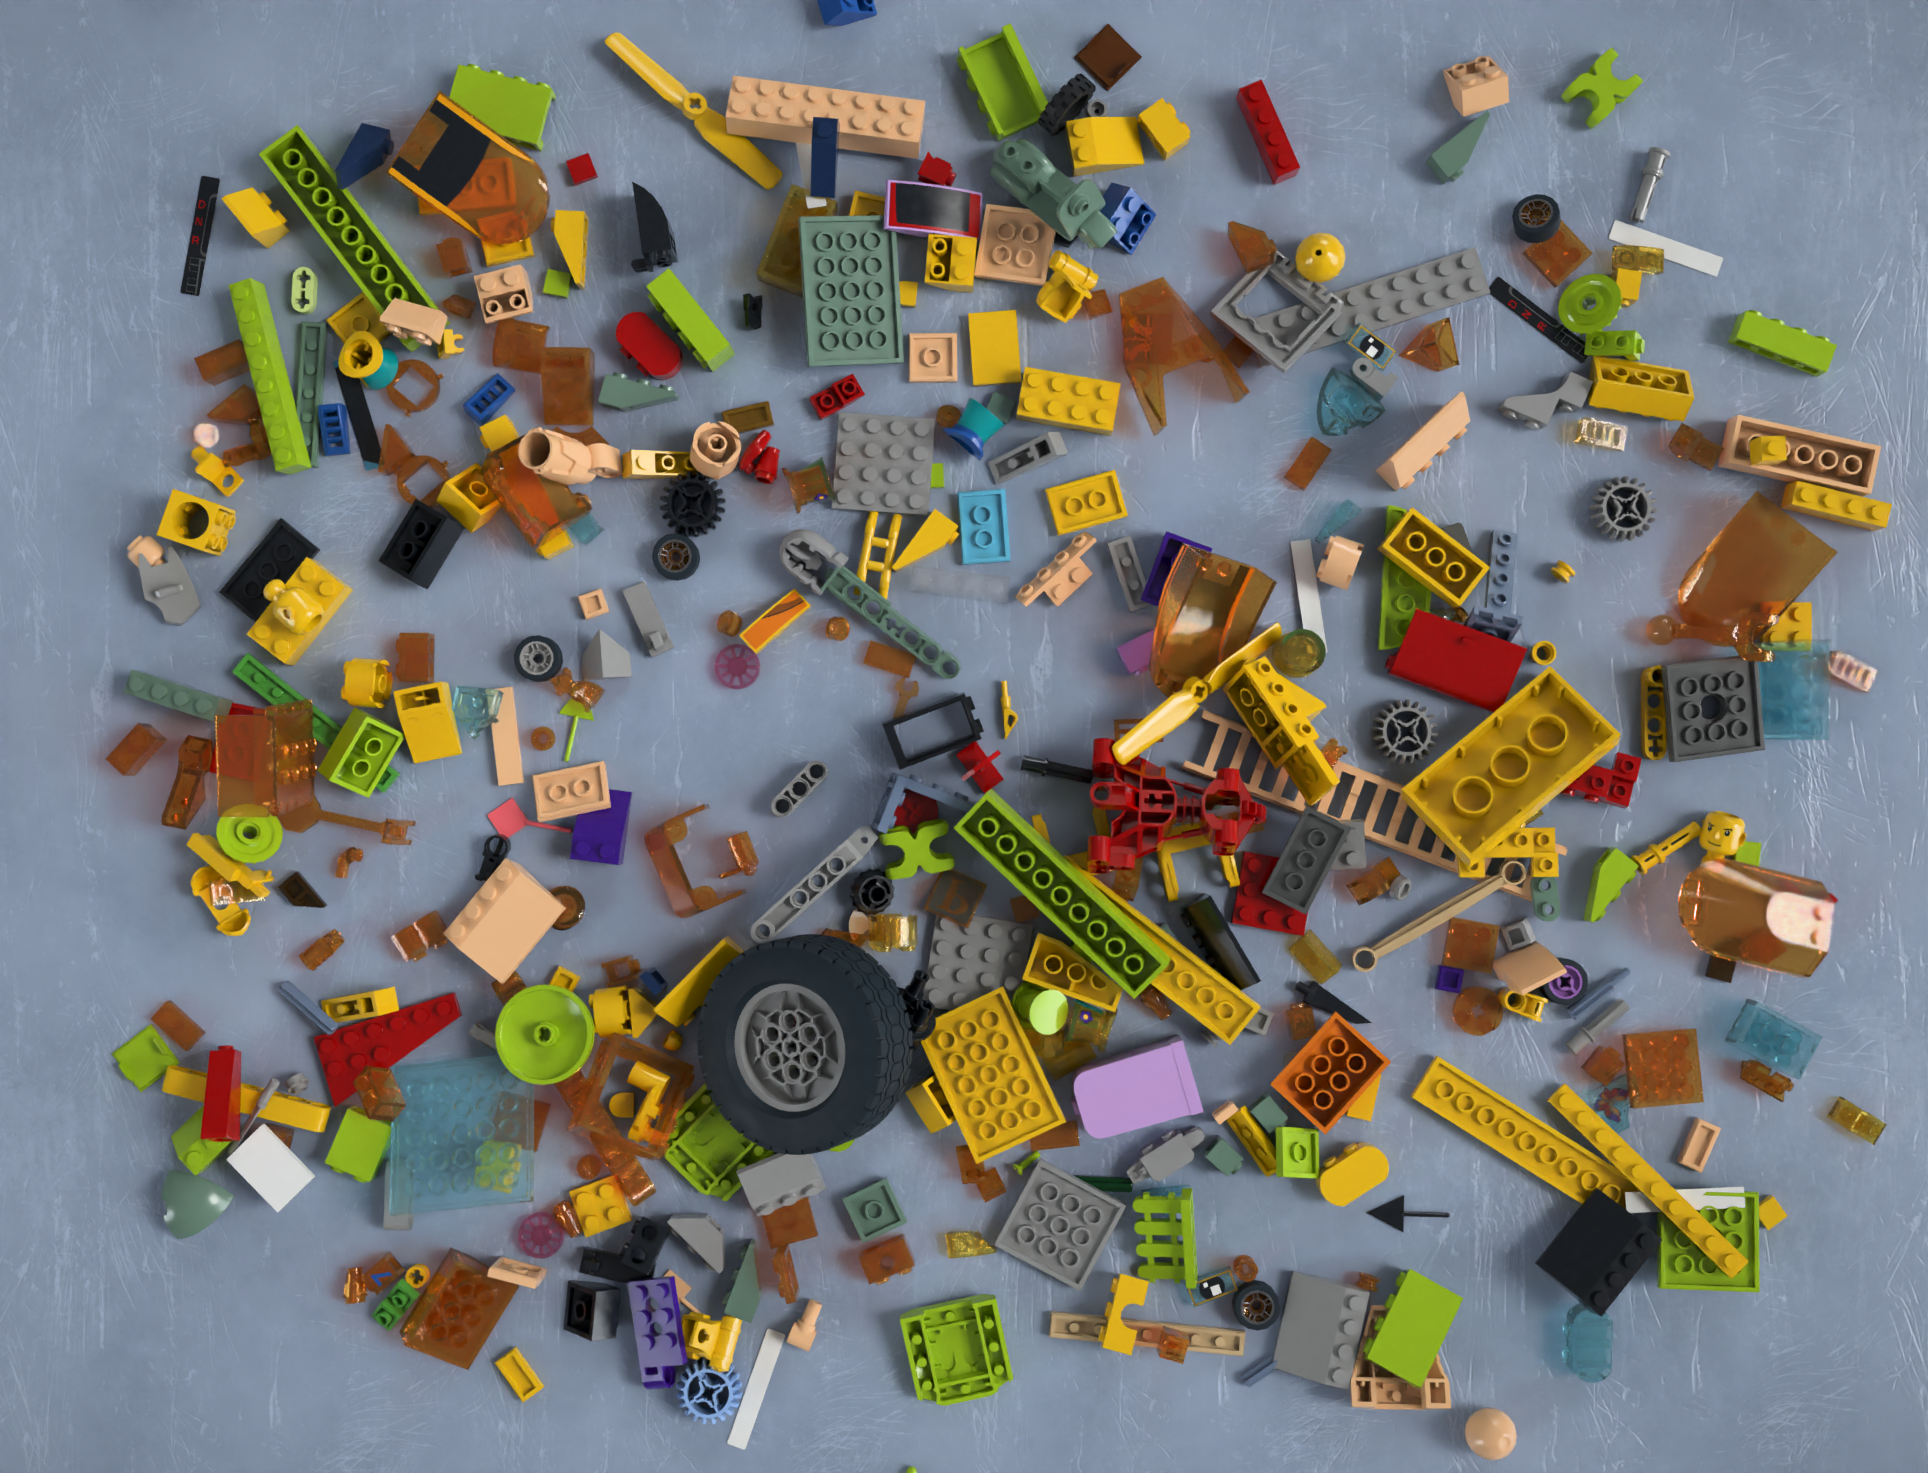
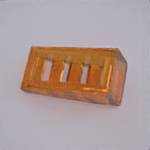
(1837, 657)

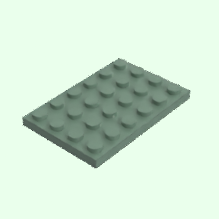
(850, 291)

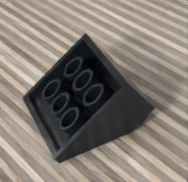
(1598, 1252)

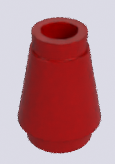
(767, 466)

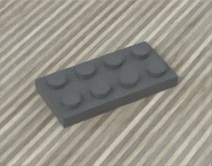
(1306, 859)

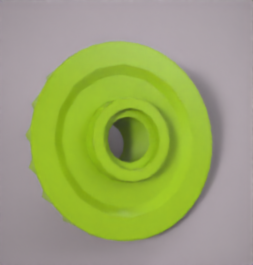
(1582, 294)
(266, 834)

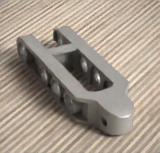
(789, 908)

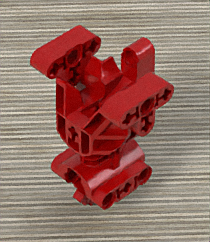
(1154, 808)

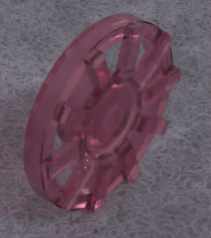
(737, 666)
(540, 1235)

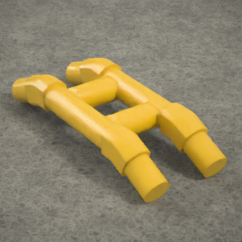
(890, 545)

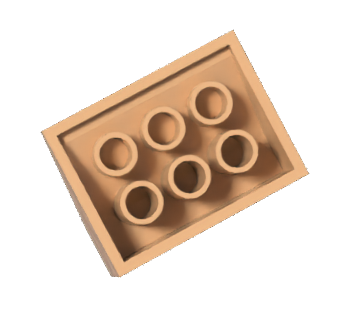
(1425, 443)
(504, 920)

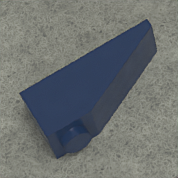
(364, 154)
(824, 156)

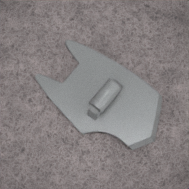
(169, 588)

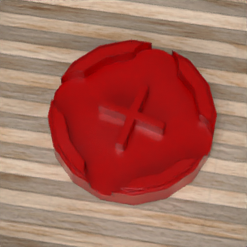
(915, 810)

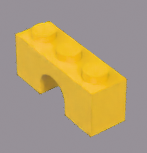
(1115, 1334)

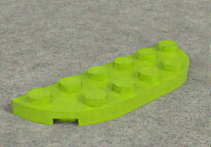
(1399, 594)

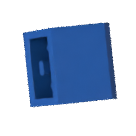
(846, 11)
(1128, 215)

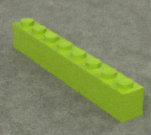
(269, 376)

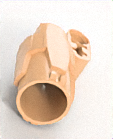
(568, 459)

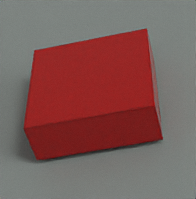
(582, 169)

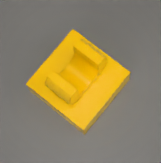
(447, 347)

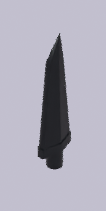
(1324, 1000)

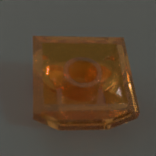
(519, 345)

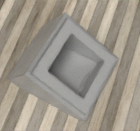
(1518, 934)

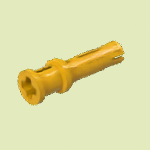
(1658, 856)

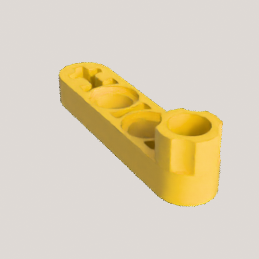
(1648, 713)

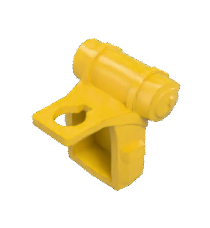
(1066, 287)
(711, 1339)

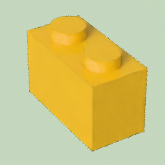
(1164, 128)

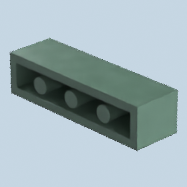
(176, 695)

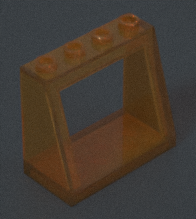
(629, 1049)

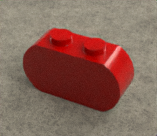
(648, 346)

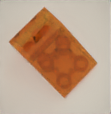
(568, 385)

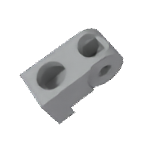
(1371, 378)

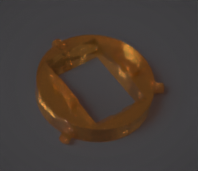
(426, 372)
(411, 467)

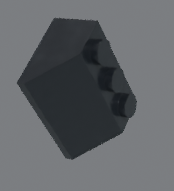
(421, 544)

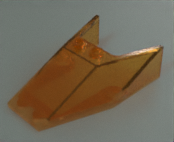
(1164, 336)

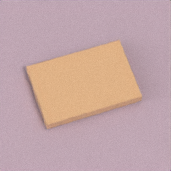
(571, 791)

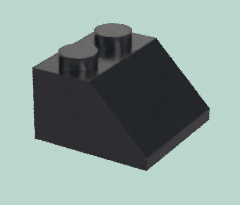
(592, 1310)

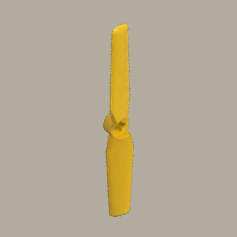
(707, 121)
(1183, 703)

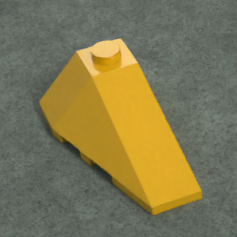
(1064, 970)

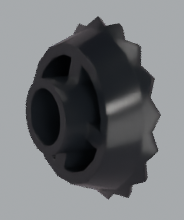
(872, 892)

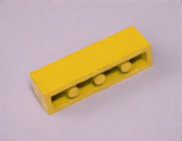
(1836, 506)

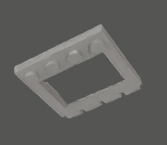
(1262, 340)

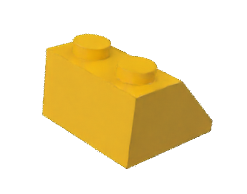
(257, 216)
(469, 498)
(931, 1103)

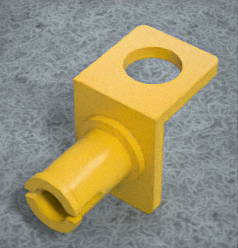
(212, 469)

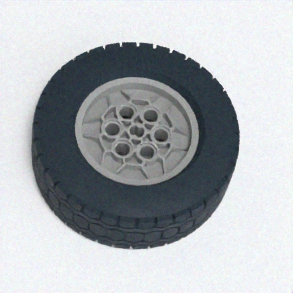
(857, 1041)

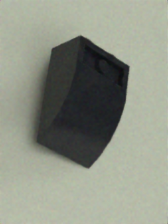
(655, 233)

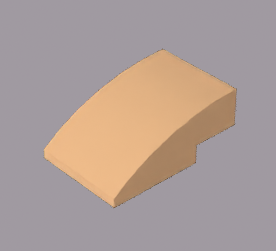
(1528, 968)

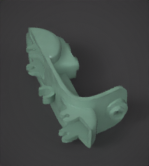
(1050, 194)

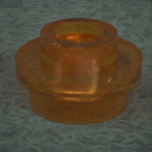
(535, 738)

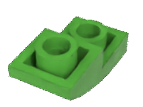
(395, 1304)

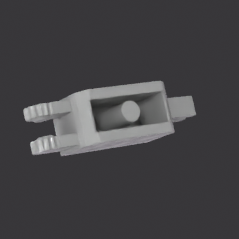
(1166, 1155)

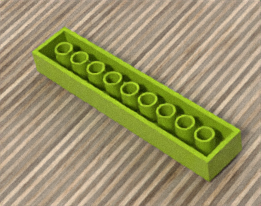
(344, 224)
(1062, 893)

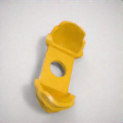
(231, 919)

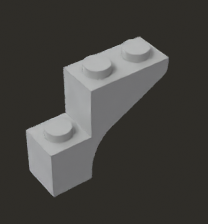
(1538, 408)

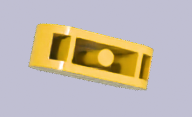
(1352, 1173)

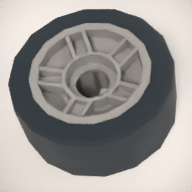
(531, 648)

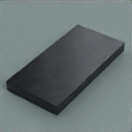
(272, 559)

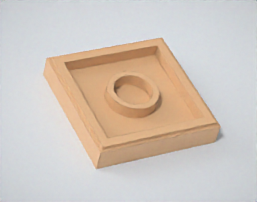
(932, 357)
(517, 1272)

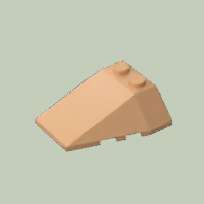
(1381, 1390)

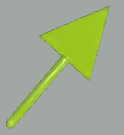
(576, 710)

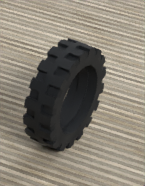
(1066, 104)

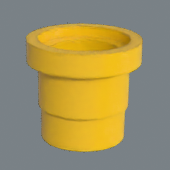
(1549, 649)

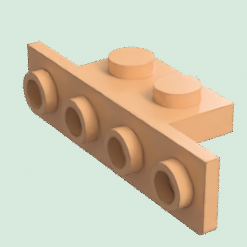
(1061, 575)

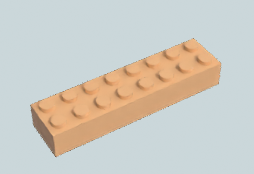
(787, 112)

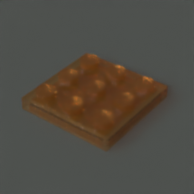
(1663, 1068)

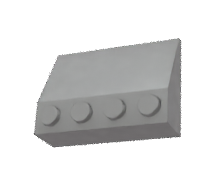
(1320, 1329)

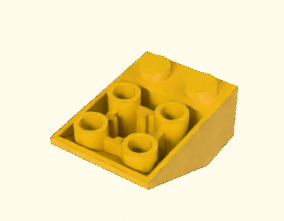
(428, 721)

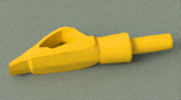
(1005, 702)

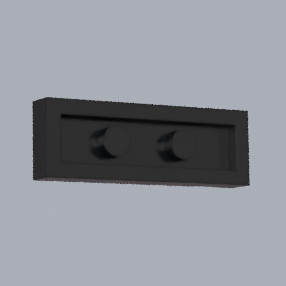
(609, 1266)

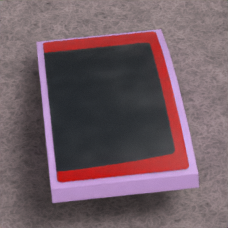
(932, 209)

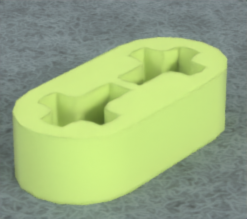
(310, 290)

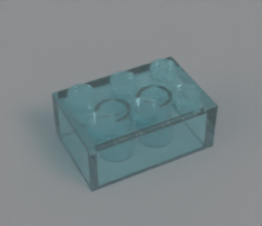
(1773, 1039)

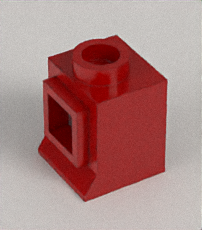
(936, 171)

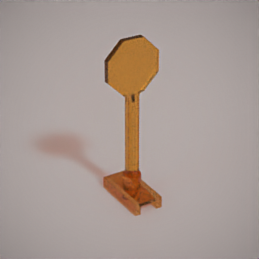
(392, 830)

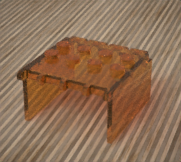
(266, 760)

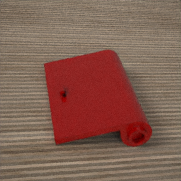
(1469, 669)

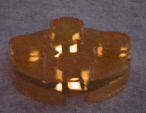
(1465, 1017)

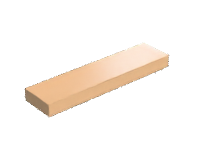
(507, 741)

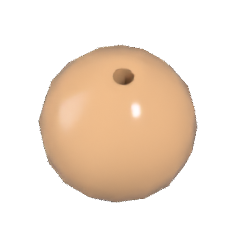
(1490, 1433)

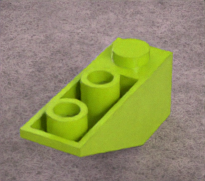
(1607, 879)

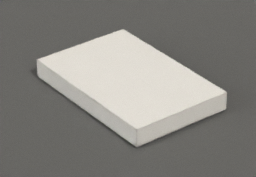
(270, 1167)

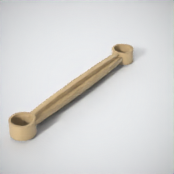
(1438, 915)

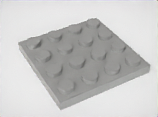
(883, 463)
(975, 960)
(1060, 1224)

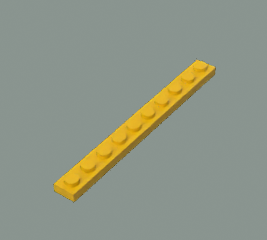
(1647, 1181)

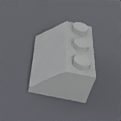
(780, 1181)

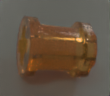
(1252, 1267)

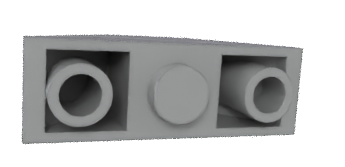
(702, 1237)

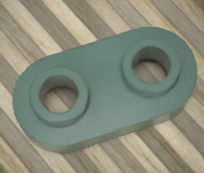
(1542, 898)

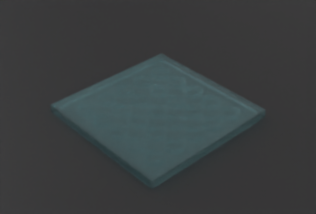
(461, 1137)

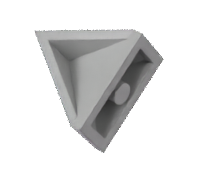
(605, 659)

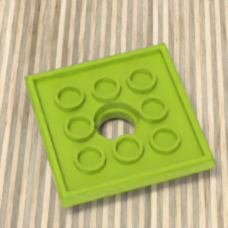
(1688, 1268)

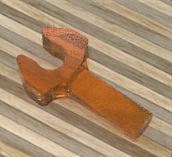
(904, 696)

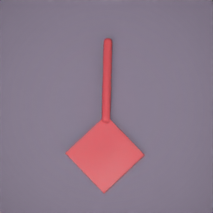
(510, 819)

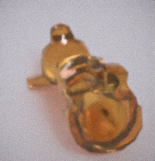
(581, 691)

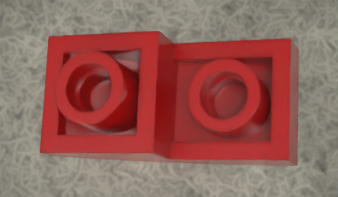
(836, 397)

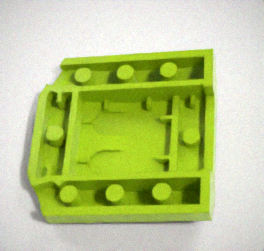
(709, 1148)
(956, 1349)

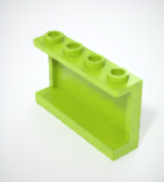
(1003, 83)
(505, 103)
(1412, 1327)

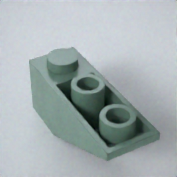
(629, 395)
(747, 1289)

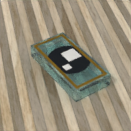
(1370, 346)
(1213, 1287)

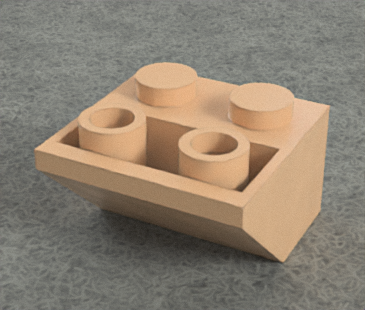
(1477, 85)
(504, 293)
(414, 321)

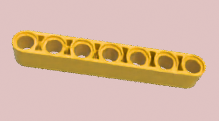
(280, 1107)

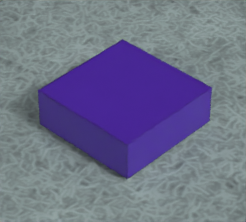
(1449, 979)

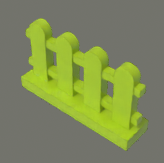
(1165, 1248)

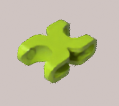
(1601, 88)
(917, 849)

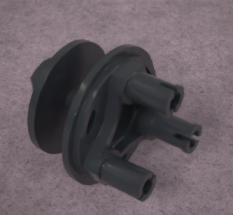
(919, 1010)

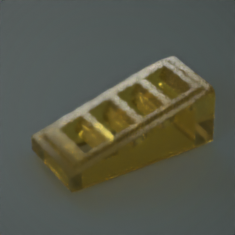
(1582, 432)

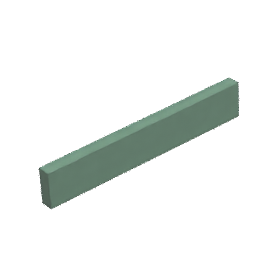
(311, 384)

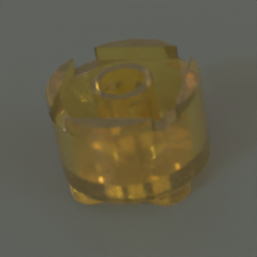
(892, 931)

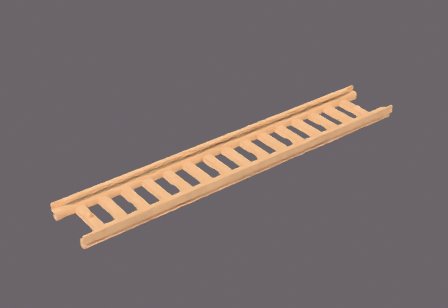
(1383, 784)

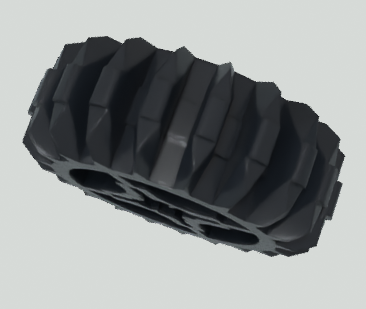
(701, 498)

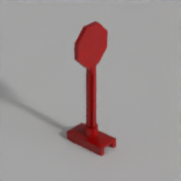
(980, 766)

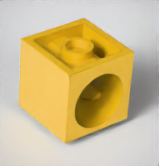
(178, 516)

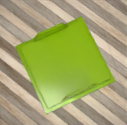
(145, 1058)

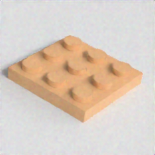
(1014, 246)

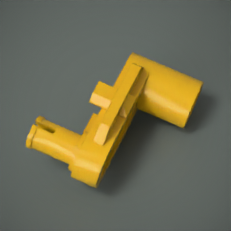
(655, 1085)

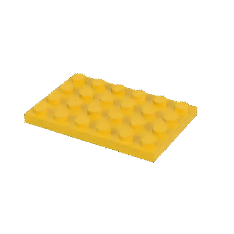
(991, 1075)

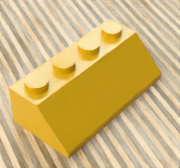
(1640, 388)
(692, 990)

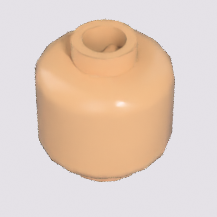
(149, 548)

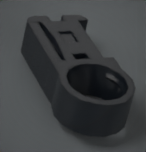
(493, 860)

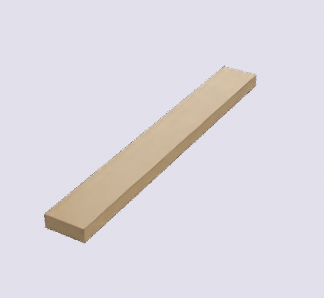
(1202, 1338)

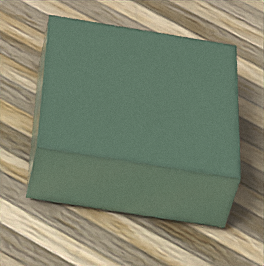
(1001, 406)

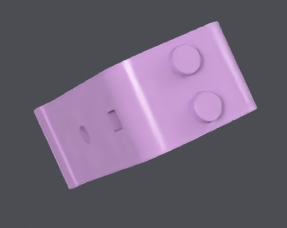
(1135, 1089)

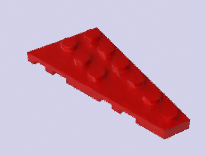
(380, 1041)

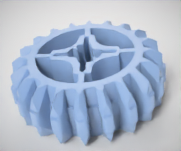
(716, 1408)

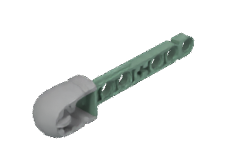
(801, 545)

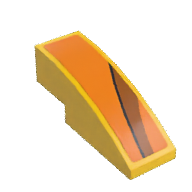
(775, 621)

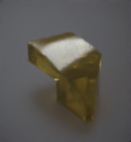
(967, 1244)

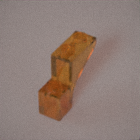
(189, 787)

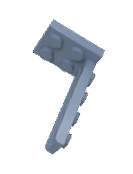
(1496, 614)
(894, 796)

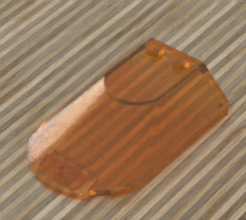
(1757, 916)

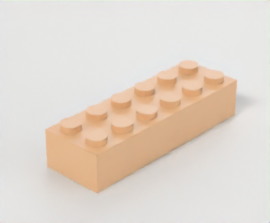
(1811, 456)

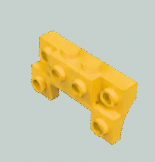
(1524, 842)

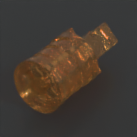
(321, 949)

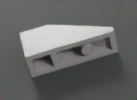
(1028, 457)

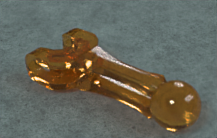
(1664, 630)

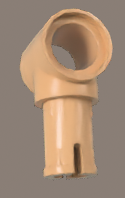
(804, 1330)

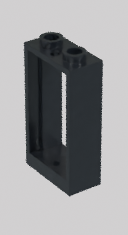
(896, 747)

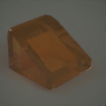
(1098, 304)
(459, 306)
(992, 1186)

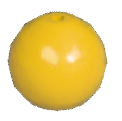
(1320, 257)

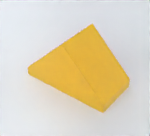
(640, 1010)

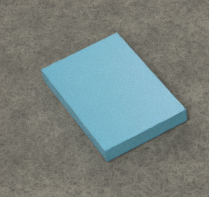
(983, 527)

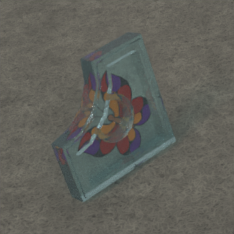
(1612, 1103)

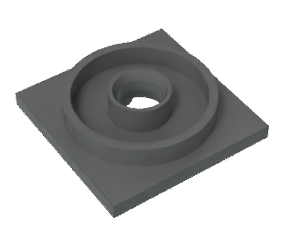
(1739, 718)

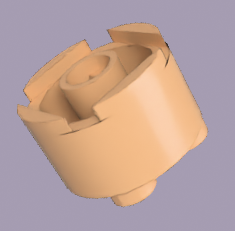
(715, 449)
(1341, 562)

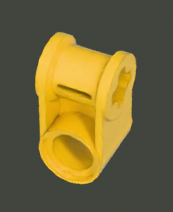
(1526, 1005)

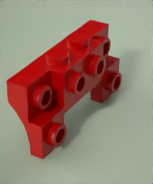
(1607, 785)

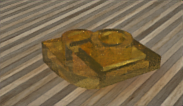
(1638, 258)
(232, 892)
(1856, 1120)

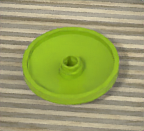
(544, 1034)

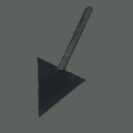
(1393, 1213)

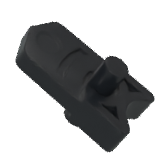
(752, 308)

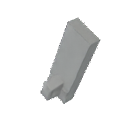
(648, 619)

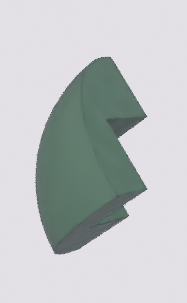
(192, 1203)

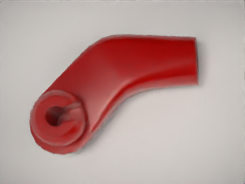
(753, 451)

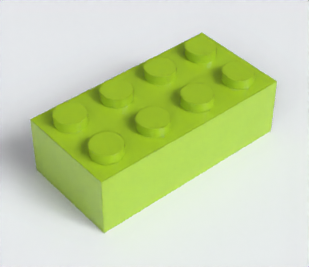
(694, 325)

